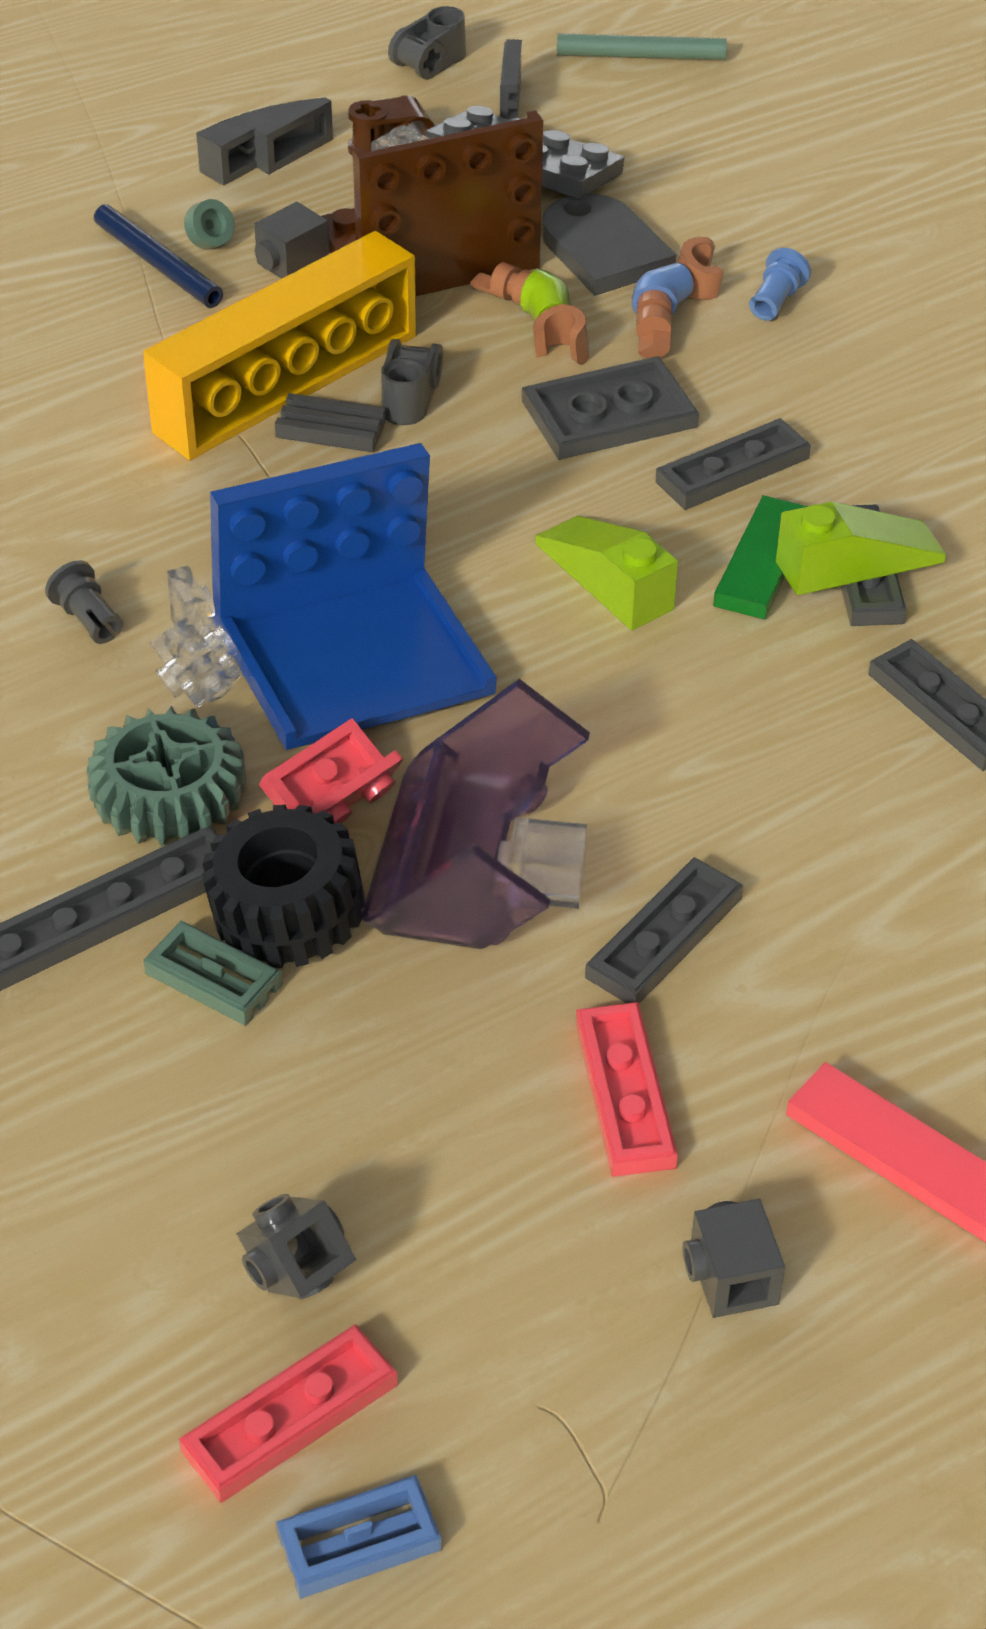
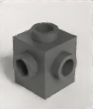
(294, 1246)

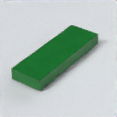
(752, 573)

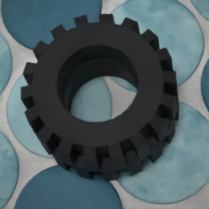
(278, 850)

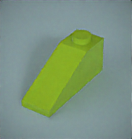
(850, 544)
(616, 566)

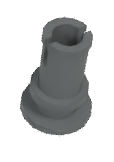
(80, 595)

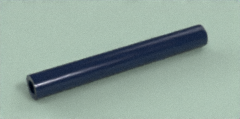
(158, 256)

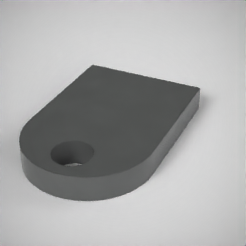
(602, 242)

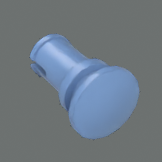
(783, 275)

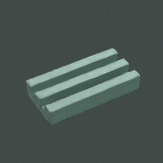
(205, 977)

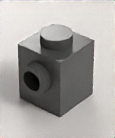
(291, 239)
(734, 1257)

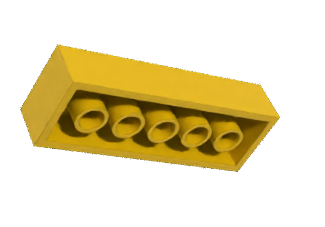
(280, 342)

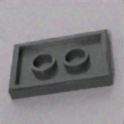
(609, 407)

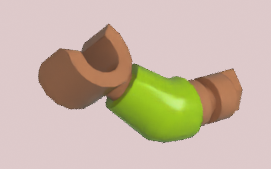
(548, 303)

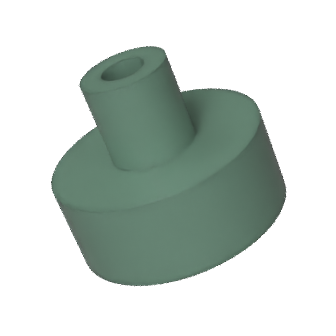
(209, 224)

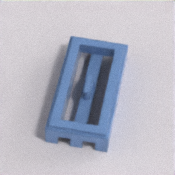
(371, 1540)

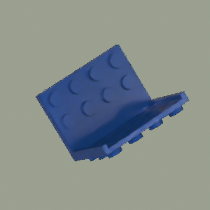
(334, 599)

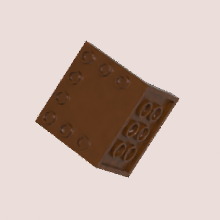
(452, 201)

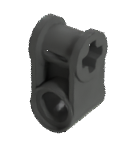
(430, 42)
(409, 381)

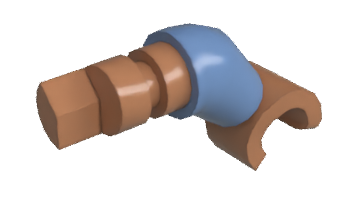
(664, 288)

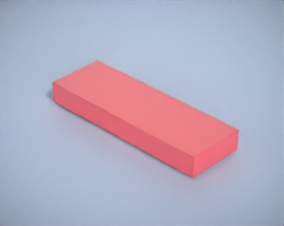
(626, 1089)
(288, 1413)

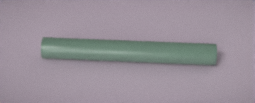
(641, 46)

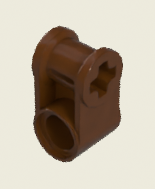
(379, 117)

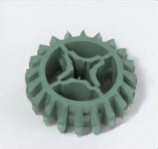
(166, 775)

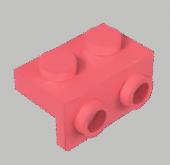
(333, 774)

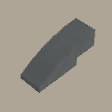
(264, 139)

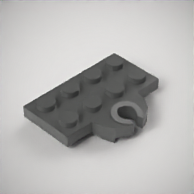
(566, 164)

